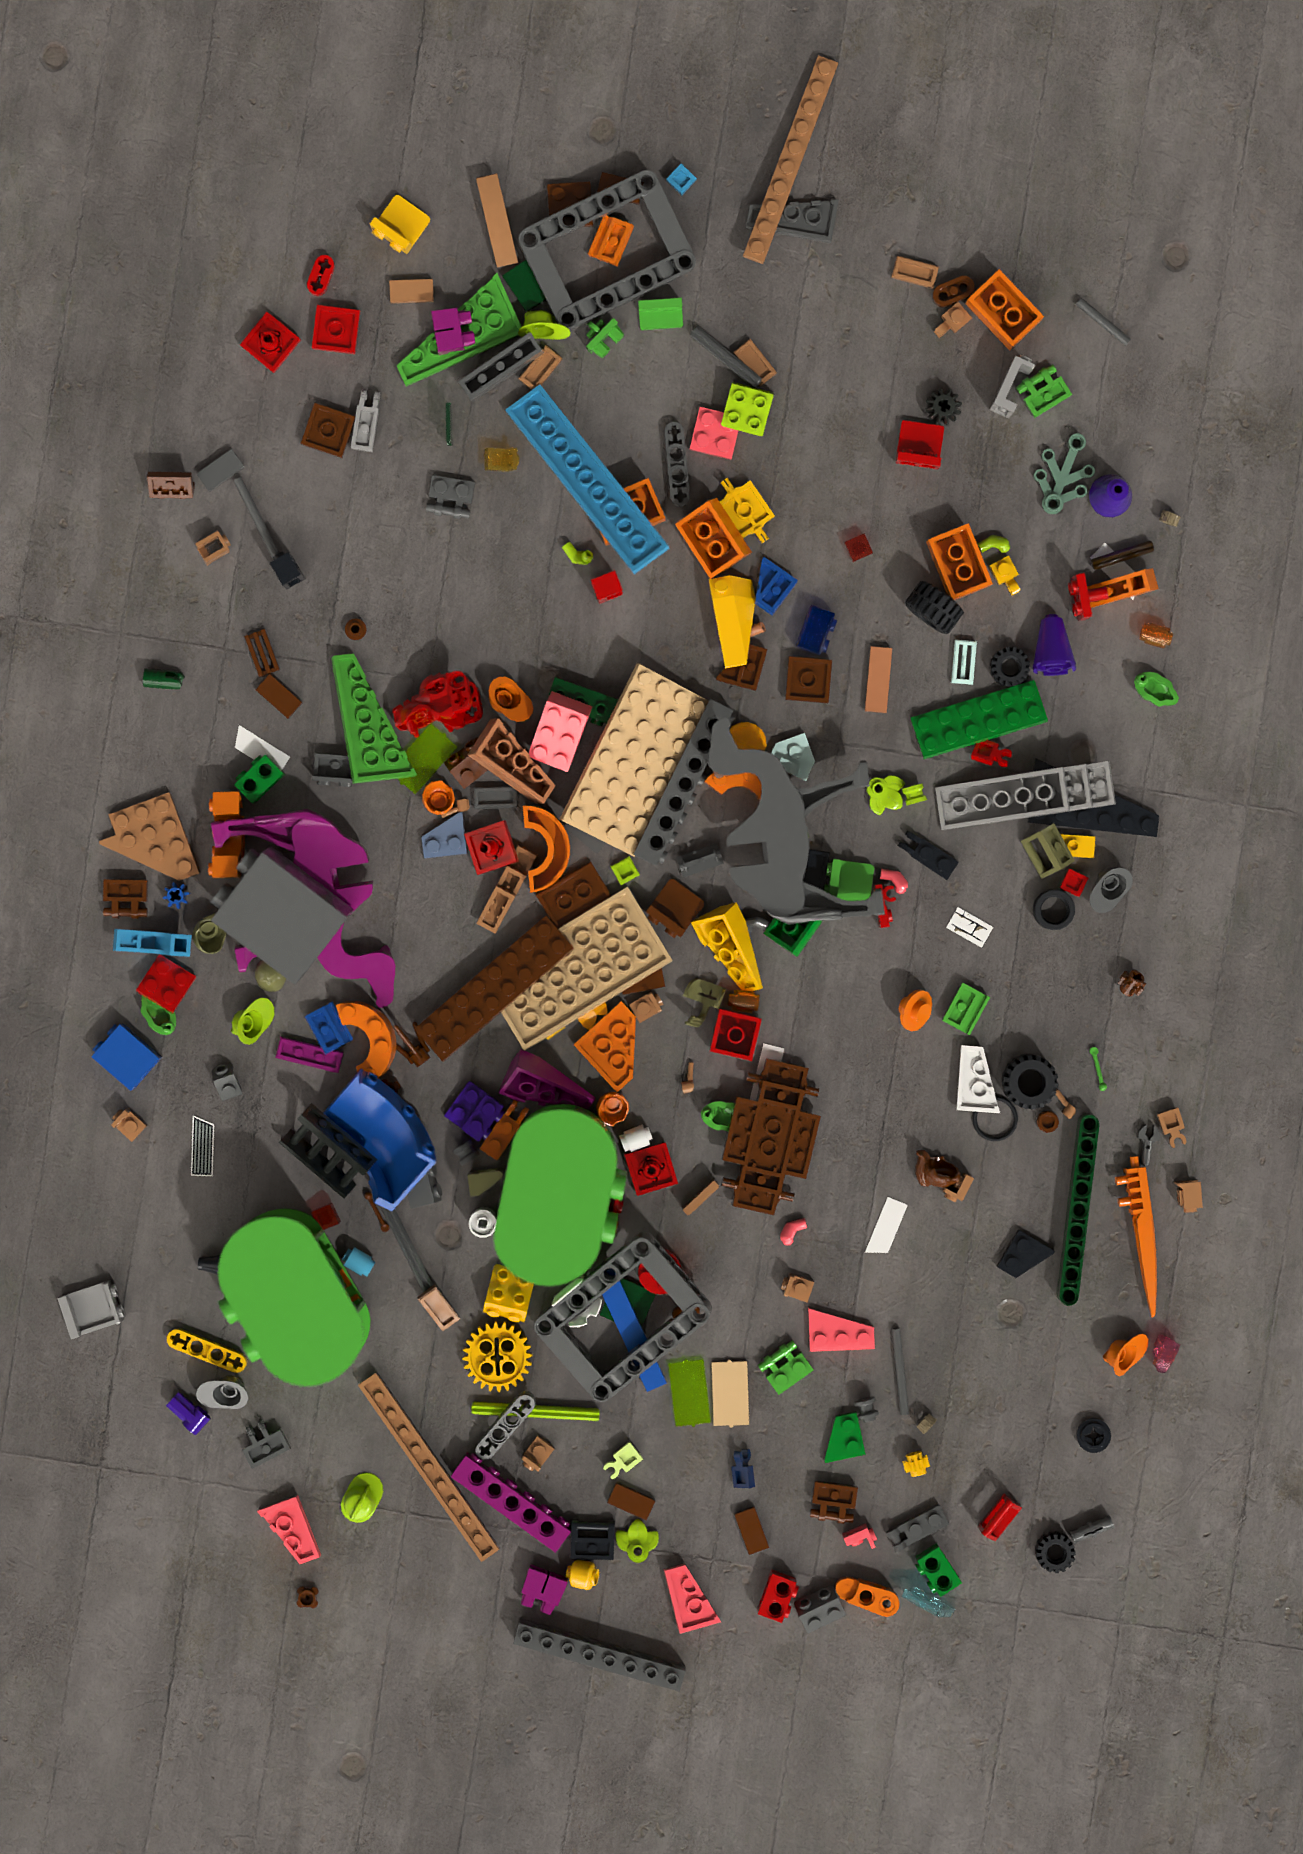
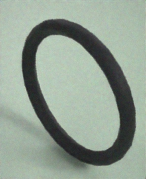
(1009, 1133)

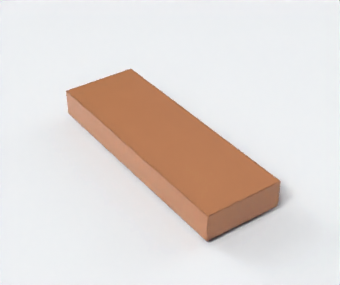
(878, 679)

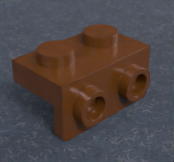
(464, 767)

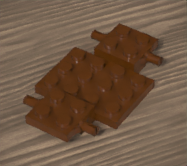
(770, 1137)

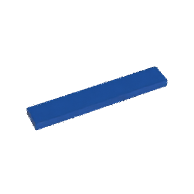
(631, 1330)

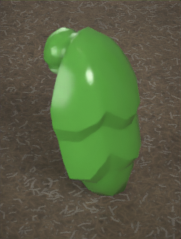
(1155, 689)
(157, 1017)
(718, 1115)

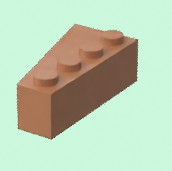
(506, 759)

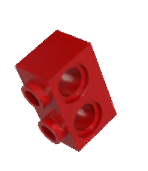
(772, 1594)

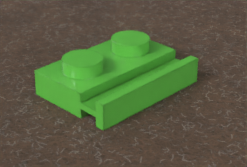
(965, 1008)

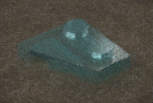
(929, 1604)

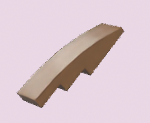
(496, 220)
(506, 890)

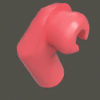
(790, 1229)

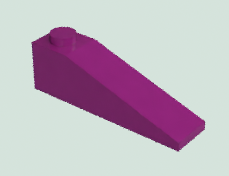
(538, 1081)

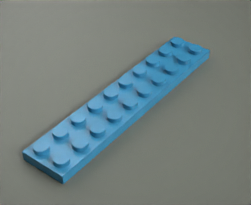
(587, 479)

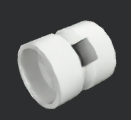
(483, 1222)

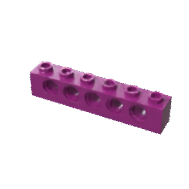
(552, 1539)

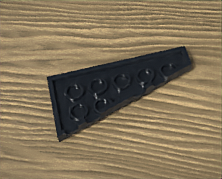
(1117, 818)

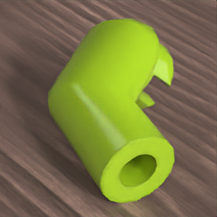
(994, 541)
(577, 557)

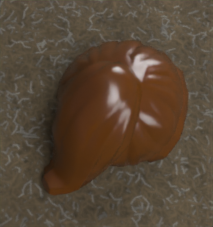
(935, 1171)

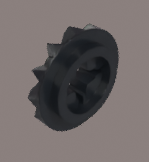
(1100, 1442)

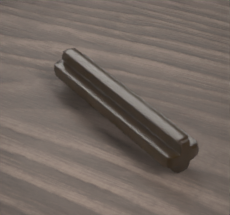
(1122, 555)

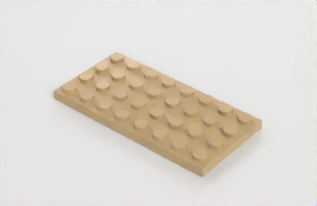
(634, 759)
(610, 954)

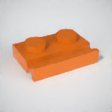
(610, 240)

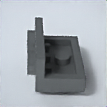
(332, 769)
(819, 1608)

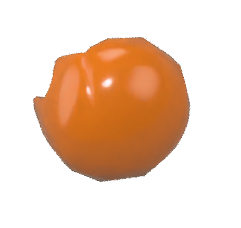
(438, 797)
(612, 1108)

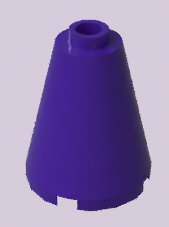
(1110, 495)
(1053, 648)

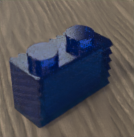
(815, 630)

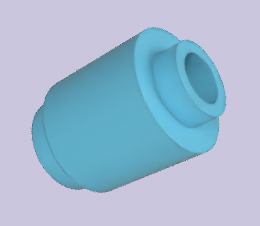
(358, 1261)

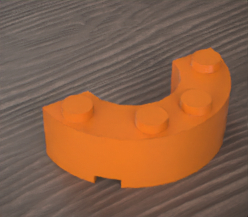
(746, 780)
(557, 843)
(226, 859)
(378, 1030)

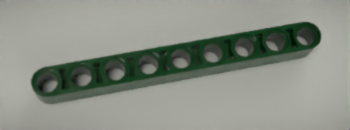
(1081, 1219)

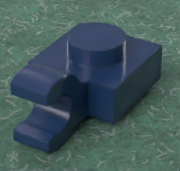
(742, 1472)

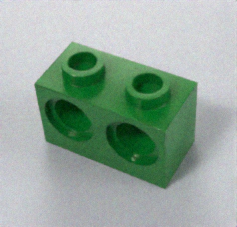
(263, 783)
(941, 1568)

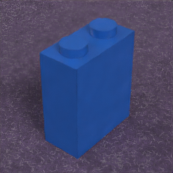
(125, 1056)

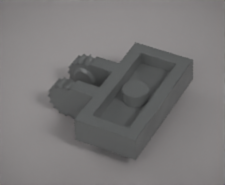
(265, 1448)

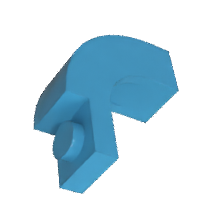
(152, 942)

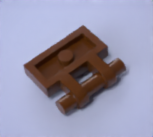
(125, 890)
(833, 1495)

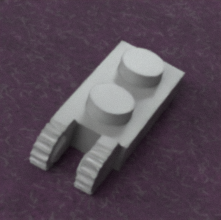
(365, 423)

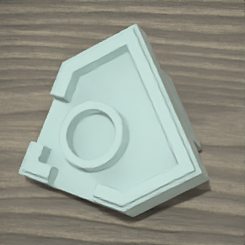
(795, 756)

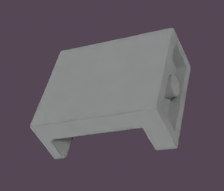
(1000, 403)
(91, 1309)

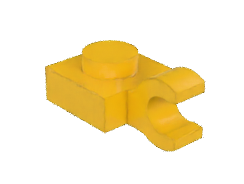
(1005, 572)

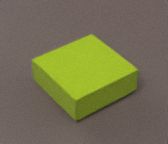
(625, 870)

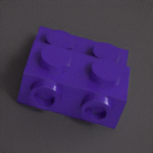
(475, 1111)

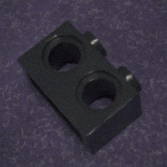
(286, 570)

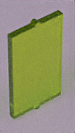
(427, 756)
(689, 1392)

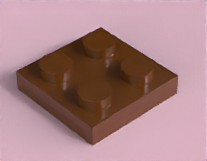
(565, 195)
(328, 430)
(808, 680)

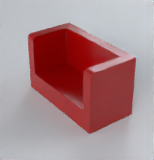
(607, 587)

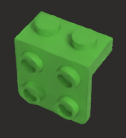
(849, 880)

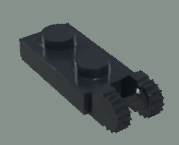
(930, 856)

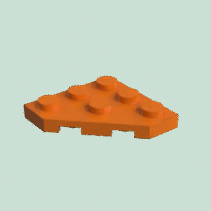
(611, 1046)

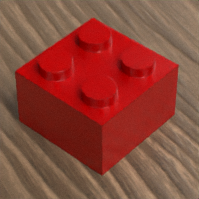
(735, 1034)

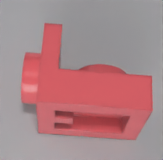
(855, 1536)

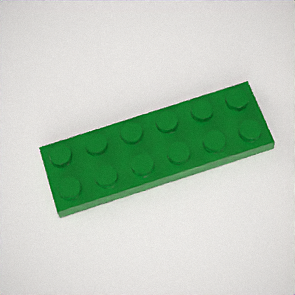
(979, 719)

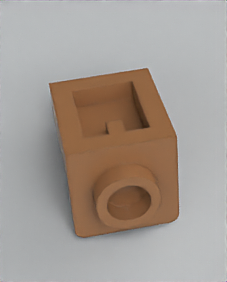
(646, 1006)
(128, 1123)
(961, 1186)
(797, 1287)
(536, 1454)

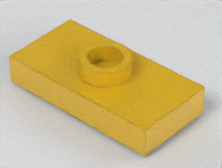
(1080, 845)

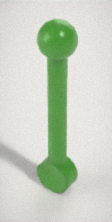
(1094, 1051)

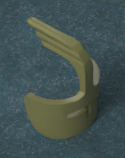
(692, 991)

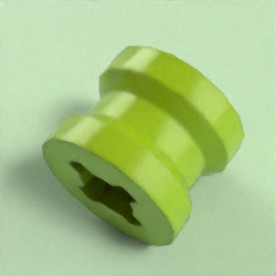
(914, 794)

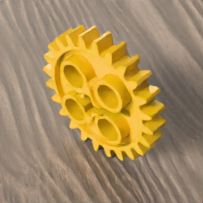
(517, 1356)

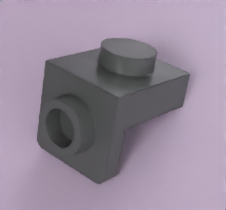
(226, 1081)

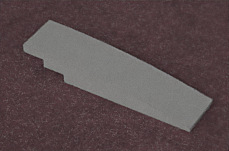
(1025, 795)

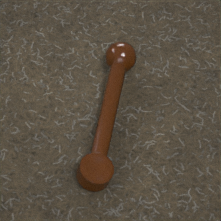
(385, 1227)

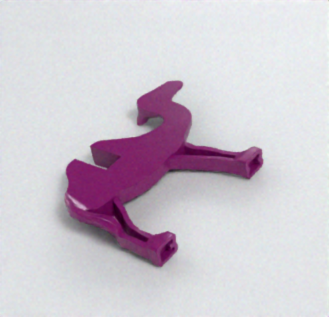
(319, 852)

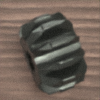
(936, 410)

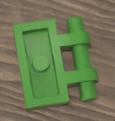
(1046, 397)
(790, 1372)

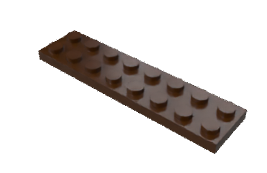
(494, 988)

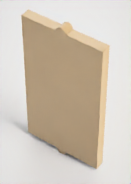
(730, 1393)

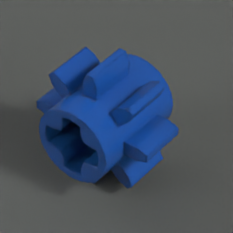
(182, 894)

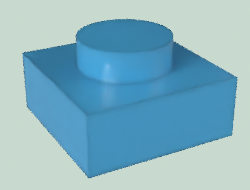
(681, 179)

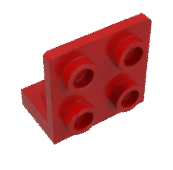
(920, 444)

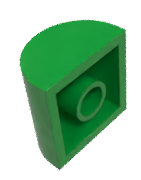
(792, 936)

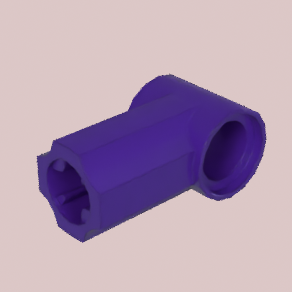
(192, 1416)

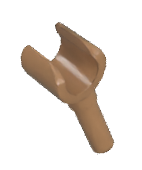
(462, 805)
(688, 1086)
(1069, 1111)

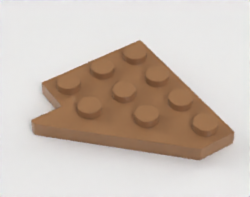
(153, 837)

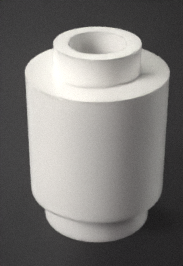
(635, 1138)

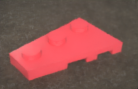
(836, 1333)
(292, 1526)
(688, 1601)

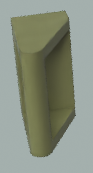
(1054, 847)
(483, 1179)

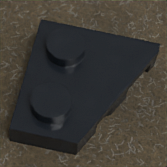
(1023, 1254)

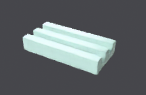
(962, 680)

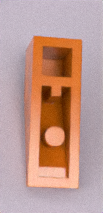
(1127, 586)

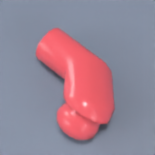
(897, 879)

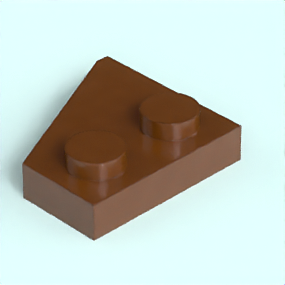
(745, 675)

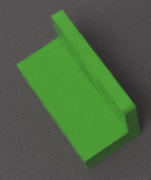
(660, 314)

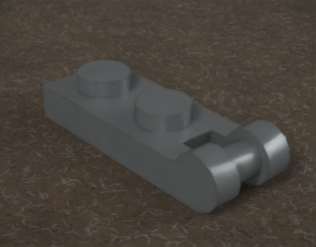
(917, 1527)

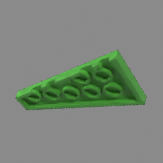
(492, 324)
(369, 736)

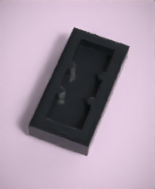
(816, 868)

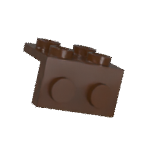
(675, 908)

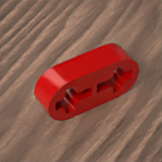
(325, 277)

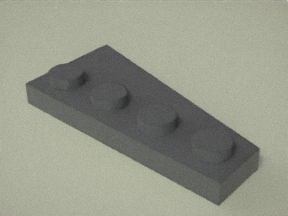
(803, 220)

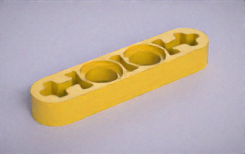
(208, 1346)

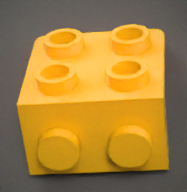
(400, 224)
(507, 1295)

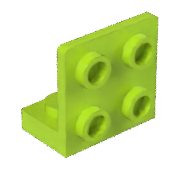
(747, 409)

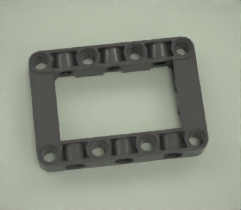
(627, 288)
(596, 1283)

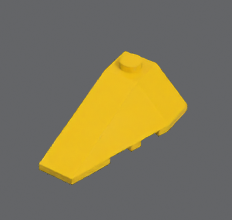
(734, 610)
(729, 939)

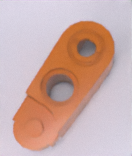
(850, 1589)

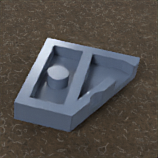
(446, 839)

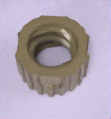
(1169, 518)
(926, 1423)

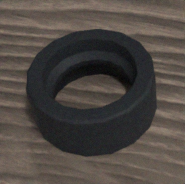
(1057, 925)

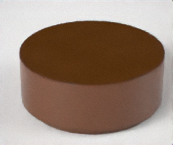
(1047, 1121)

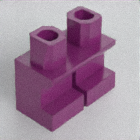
(448, 330)
(552, 1591)

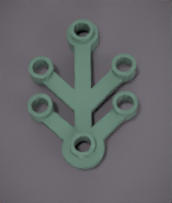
(1062, 477)

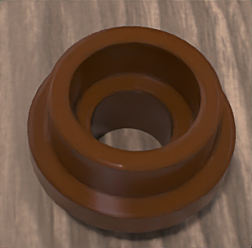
(355, 636)

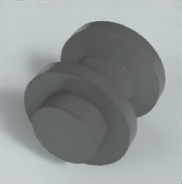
(867, 1412)

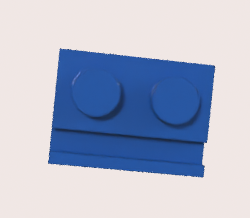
(328, 1028)

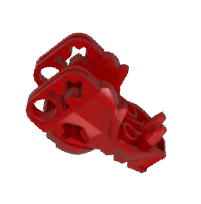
(440, 700)

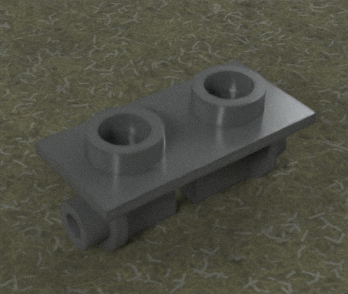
(699, 860)

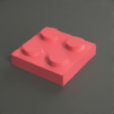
(711, 436)

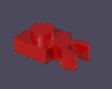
(989, 751)

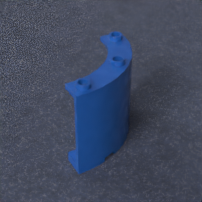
(387, 1130)

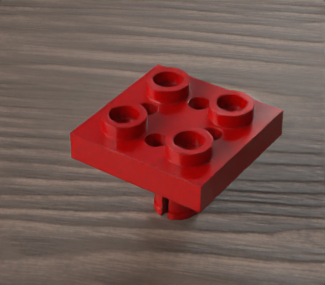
(267, 328)
(1084, 596)
(484, 850)
(644, 1182)

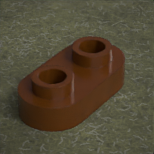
(952, 291)

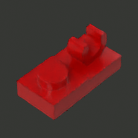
(885, 919)

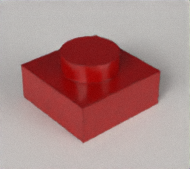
(1073, 882)

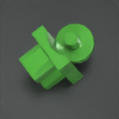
(610, 330)

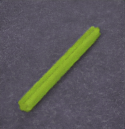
(539, 1411)

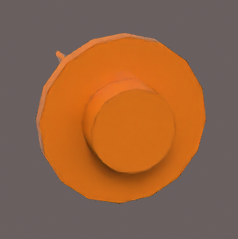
(915, 1010)

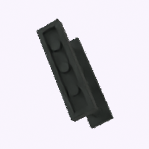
(337, 1140)

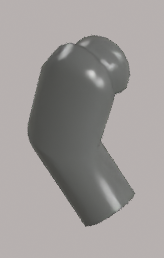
(757, 922)

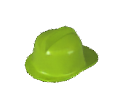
(543, 326)
(253, 1021)
(362, 1497)

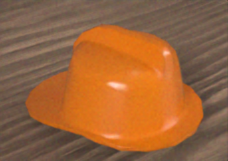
(510, 699)
(1124, 1353)

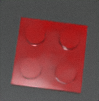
(336, 329)
(166, 983)

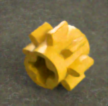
(916, 1463)

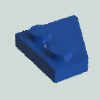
(773, 586)

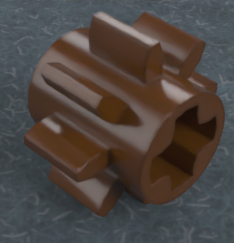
(1131, 983)

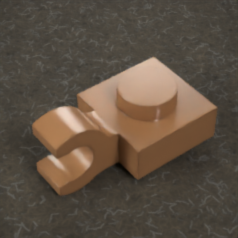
(953, 319)

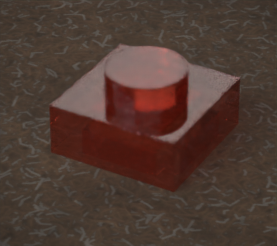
(858, 547)
(326, 1216)

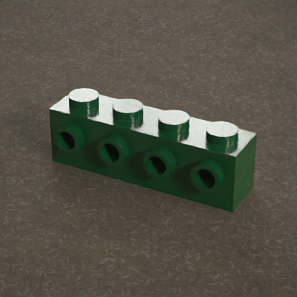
(601, 704)

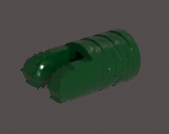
(162, 679)

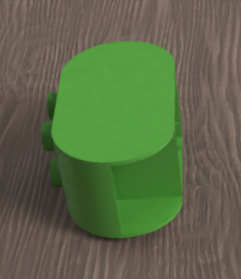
(558, 1195)
(291, 1299)

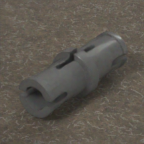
(1091, 1529)

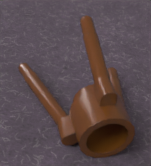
(418, 1054)

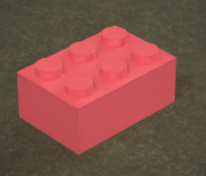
(559, 731)

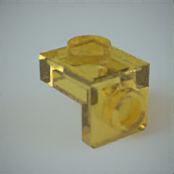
(500, 459)

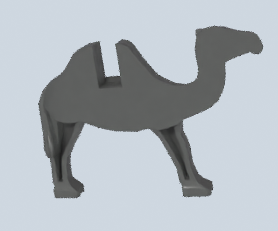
(784, 835)

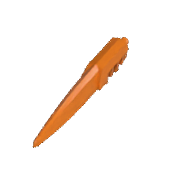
(1143, 1224)

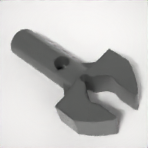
(1147, 1143)

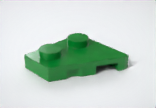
(845, 1438)

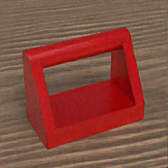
(999, 1517)

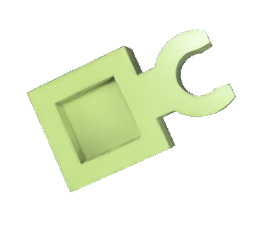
(625, 1458)

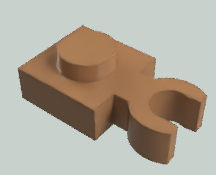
(1171, 1123)

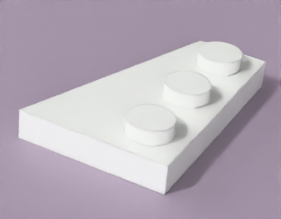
(974, 1082)

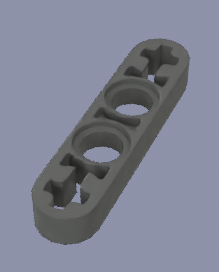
(677, 464)
(507, 1426)

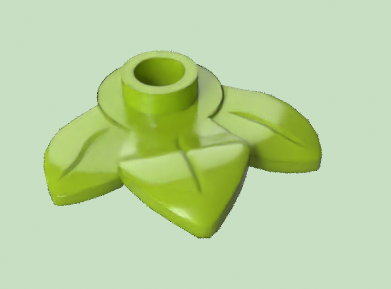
(887, 795)
(637, 1538)

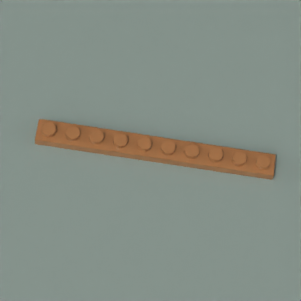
(790, 159)
(428, 1466)

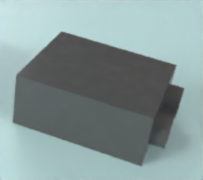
(279, 912)

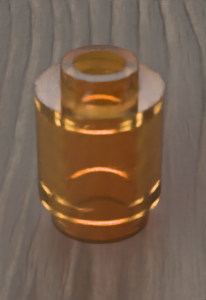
(1156, 635)
(743, 1001)

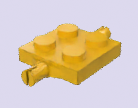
(746, 509)

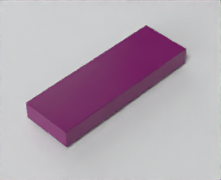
(309, 1055)

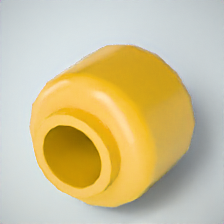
(582, 1574)

